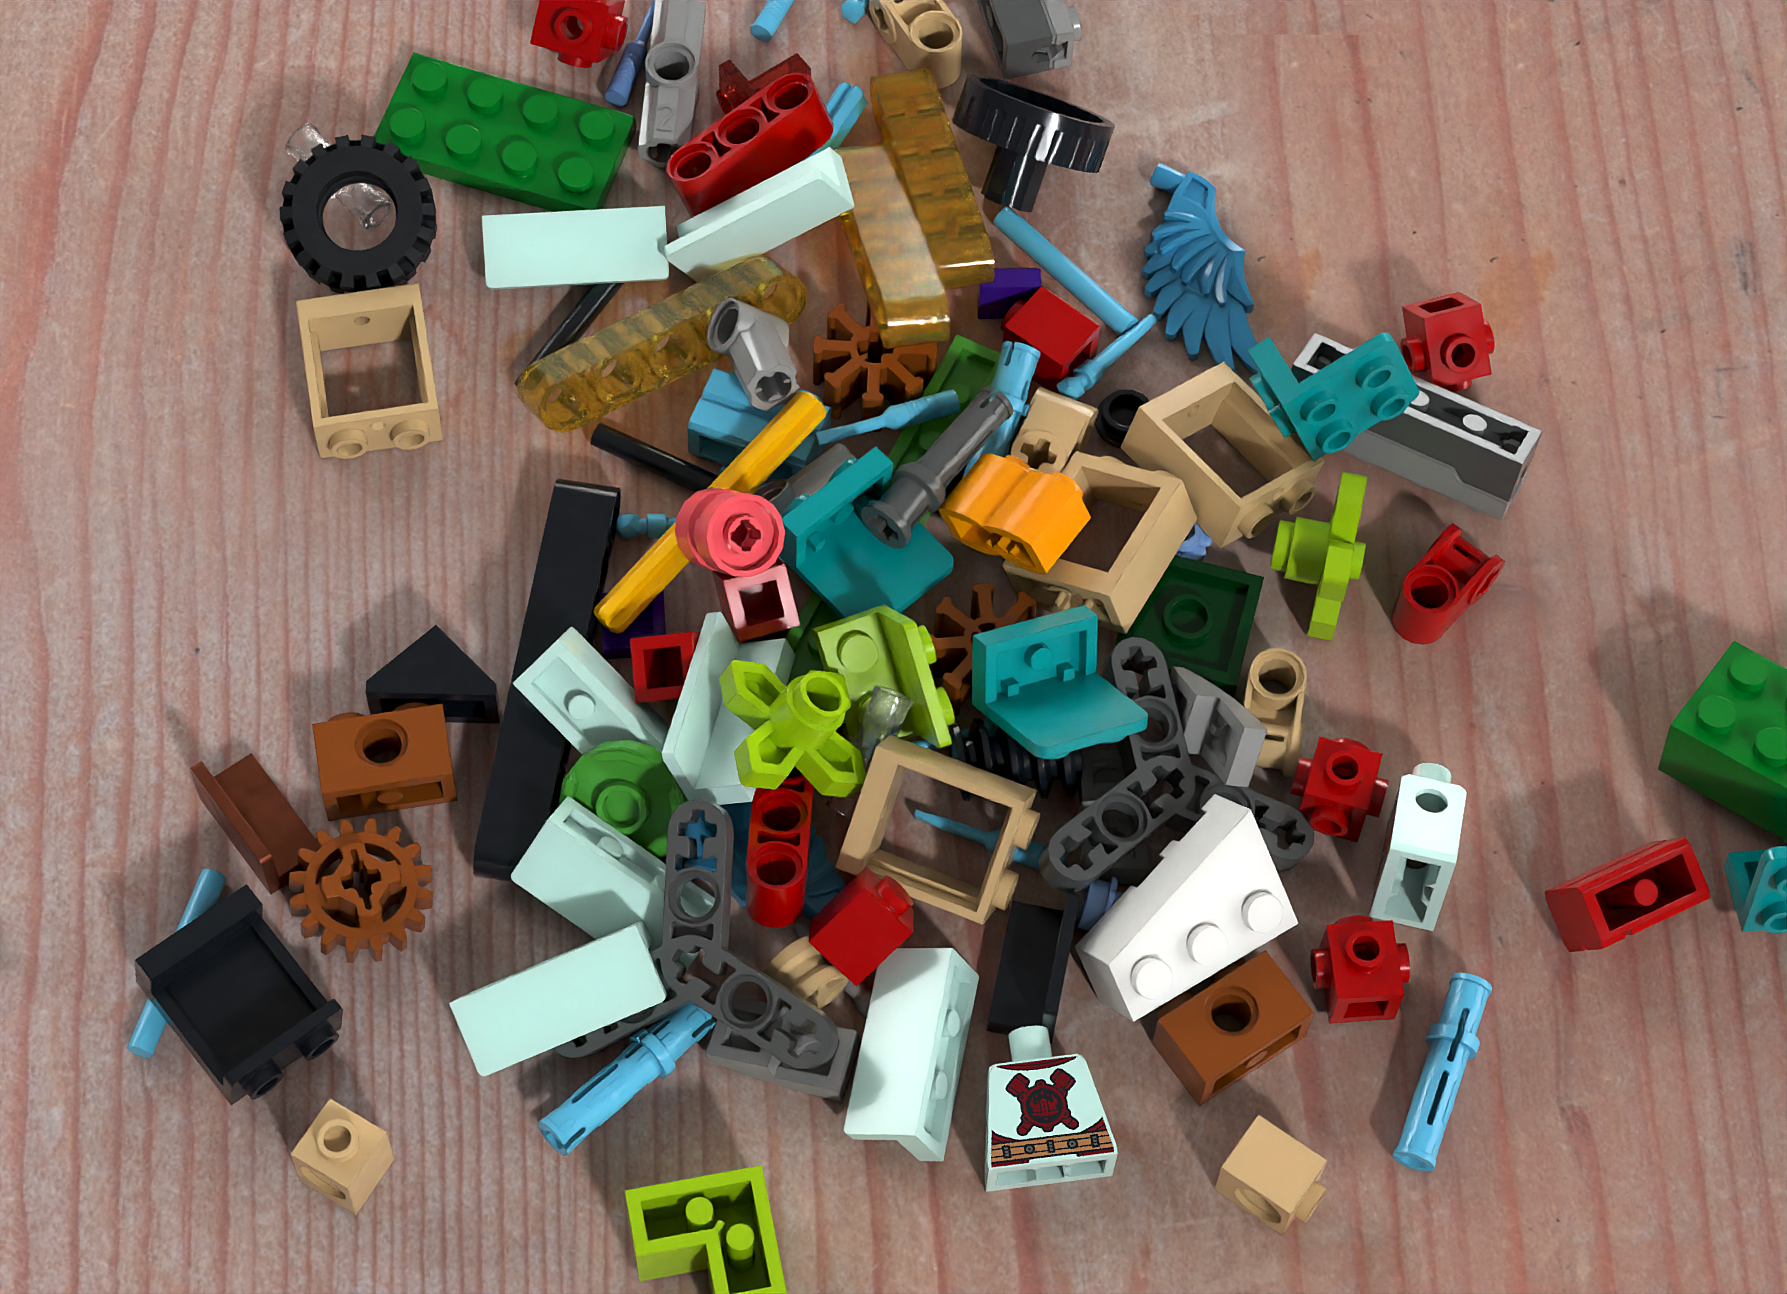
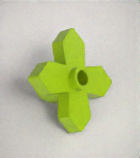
(1324, 554)
(792, 729)

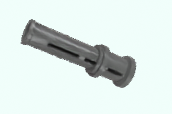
(922, 484)

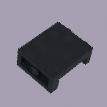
(238, 997)

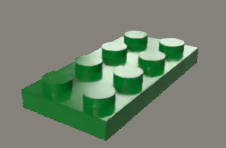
(506, 136)

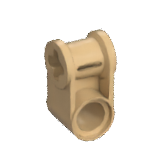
(921, 35)
(1053, 431)
(1278, 712)

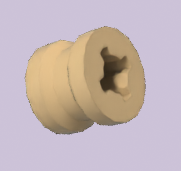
(807, 973)

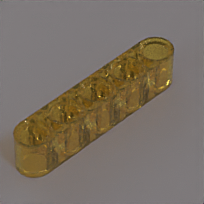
(932, 169)
(891, 250)
(634, 345)

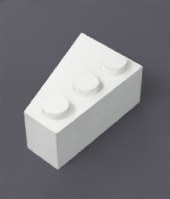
(1190, 916)

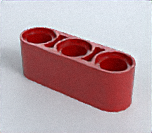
(751, 143)
(777, 854)

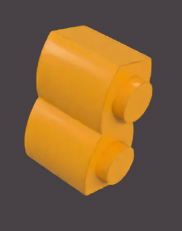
(1015, 512)

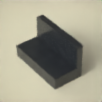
(1033, 966)

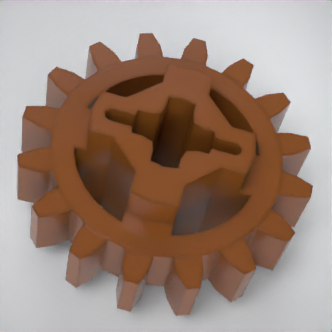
(337, 898)

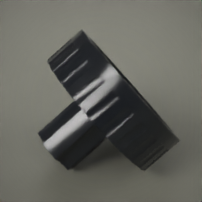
(1028, 135)

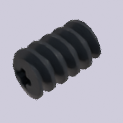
(1010, 760)

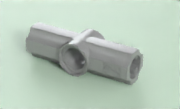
(667, 103)

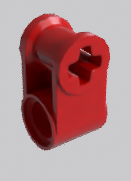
(1449, 579)

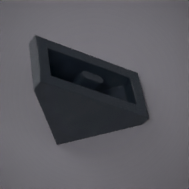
(433, 674)

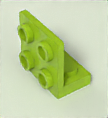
(892, 653)

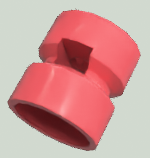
(730, 532)

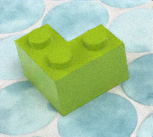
(708, 1224)

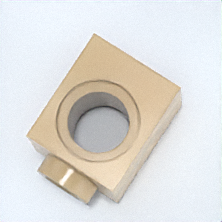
(342, 1156)
(1272, 1176)

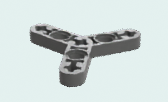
(1151, 764)
(711, 933)

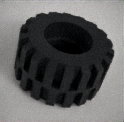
(348, 164)

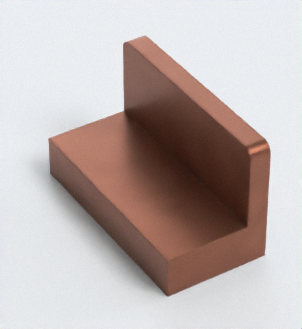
(255, 819)

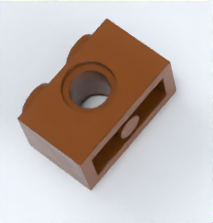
(414, 779)
(1214, 1059)

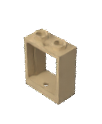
(358, 321)
(1241, 417)
(1124, 589)
(922, 883)

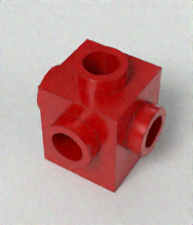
(580, 29)
(1447, 341)
(1340, 787)
(1360, 969)

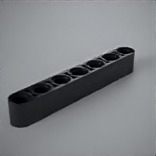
(530, 749)

